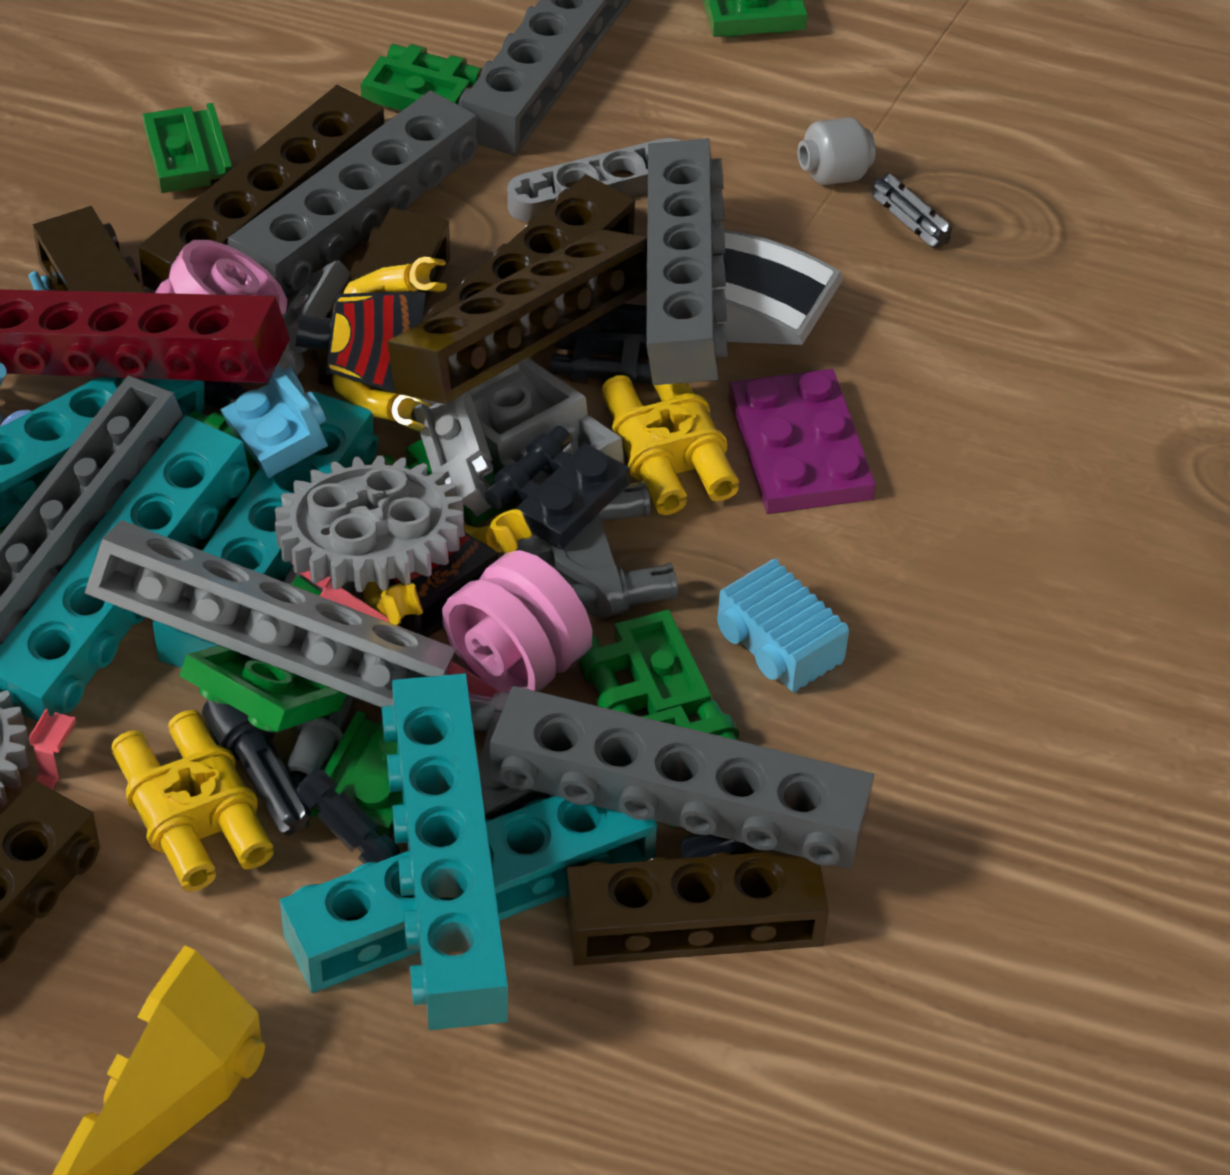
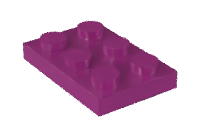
(801, 441)

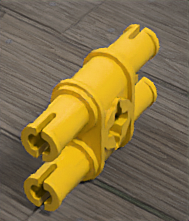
(670, 440)
(191, 800)

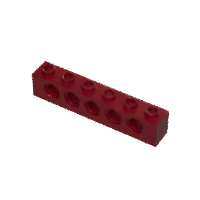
(141, 335)

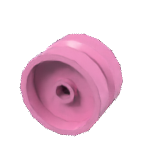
(220, 270)
(517, 624)

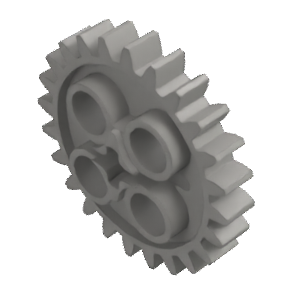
(369, 523)

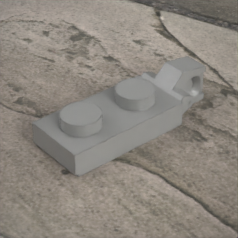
(312, 300)
(457, 448)

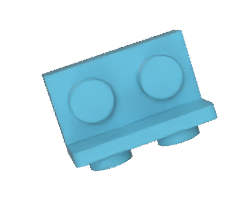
(277, 422)

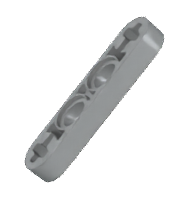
(533, 191)

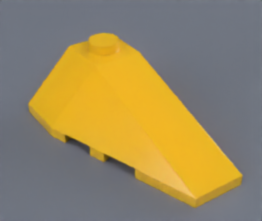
(182, 1069)

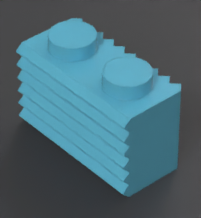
(782, 625)

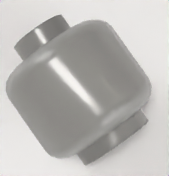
(836, 151)

